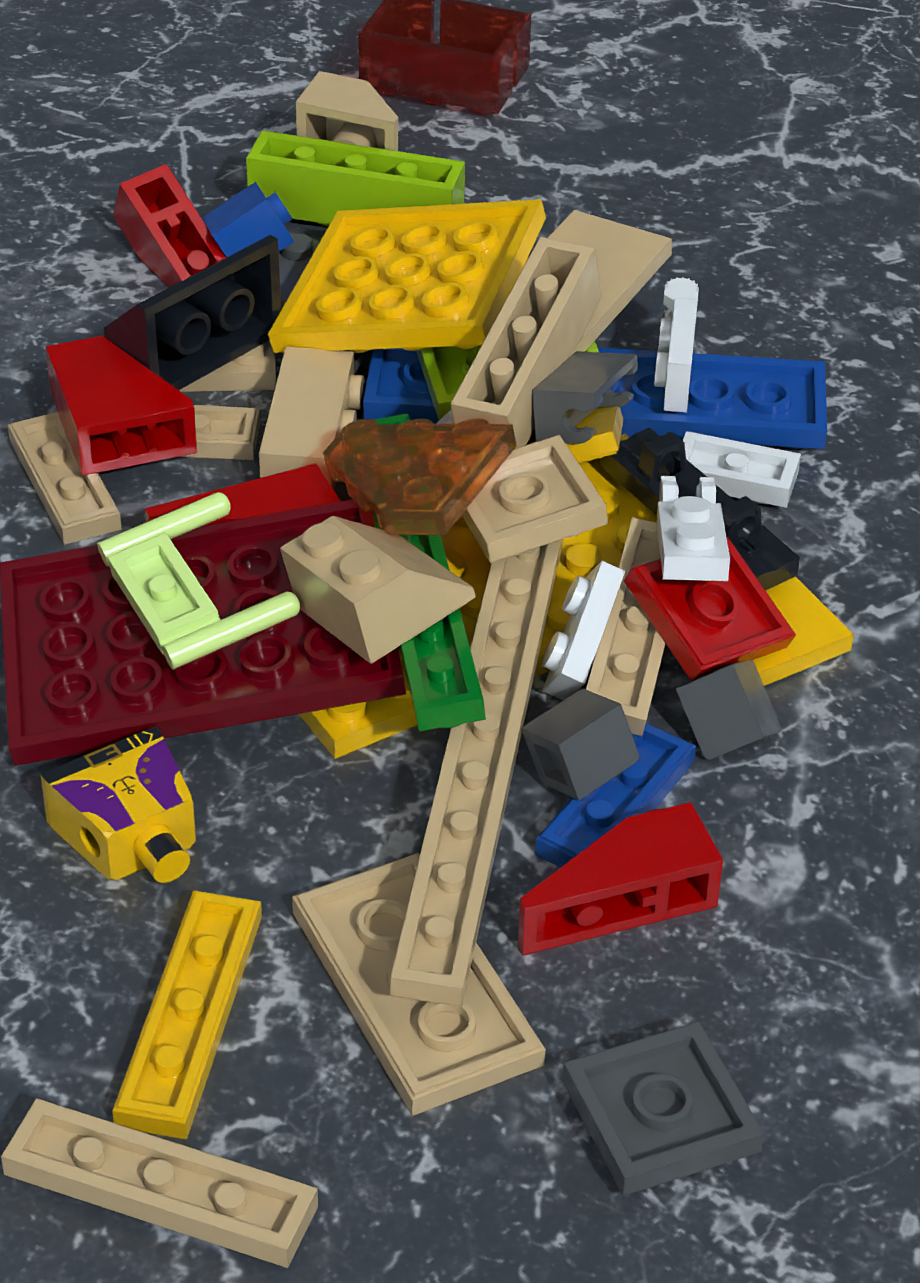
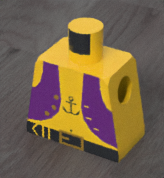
(124, 808)

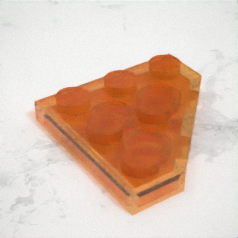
(418, 471)

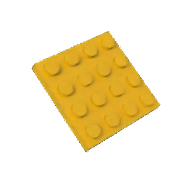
(409, 277)

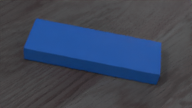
(632, 792)

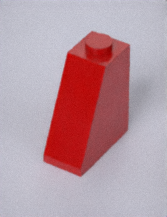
(116, 407)

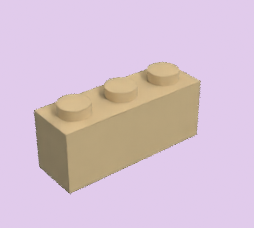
(309, 409)

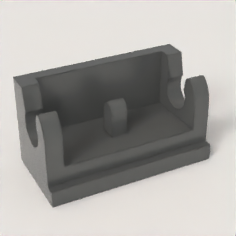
(578, 389)

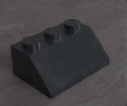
(205, 317)

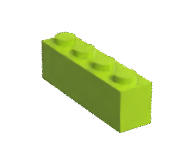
(330, 176)

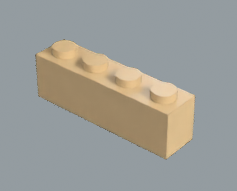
(531, 336)

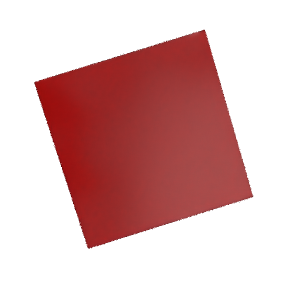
(711, 621)

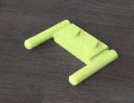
(170, 596)

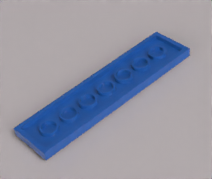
(727, 397)

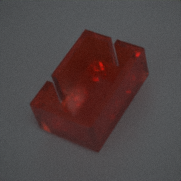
(473, 67)

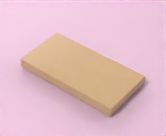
(624, 263)
(424, 1046)

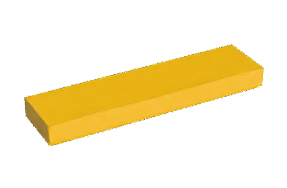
(188, 1015)

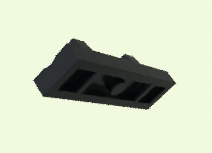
(649, 456)

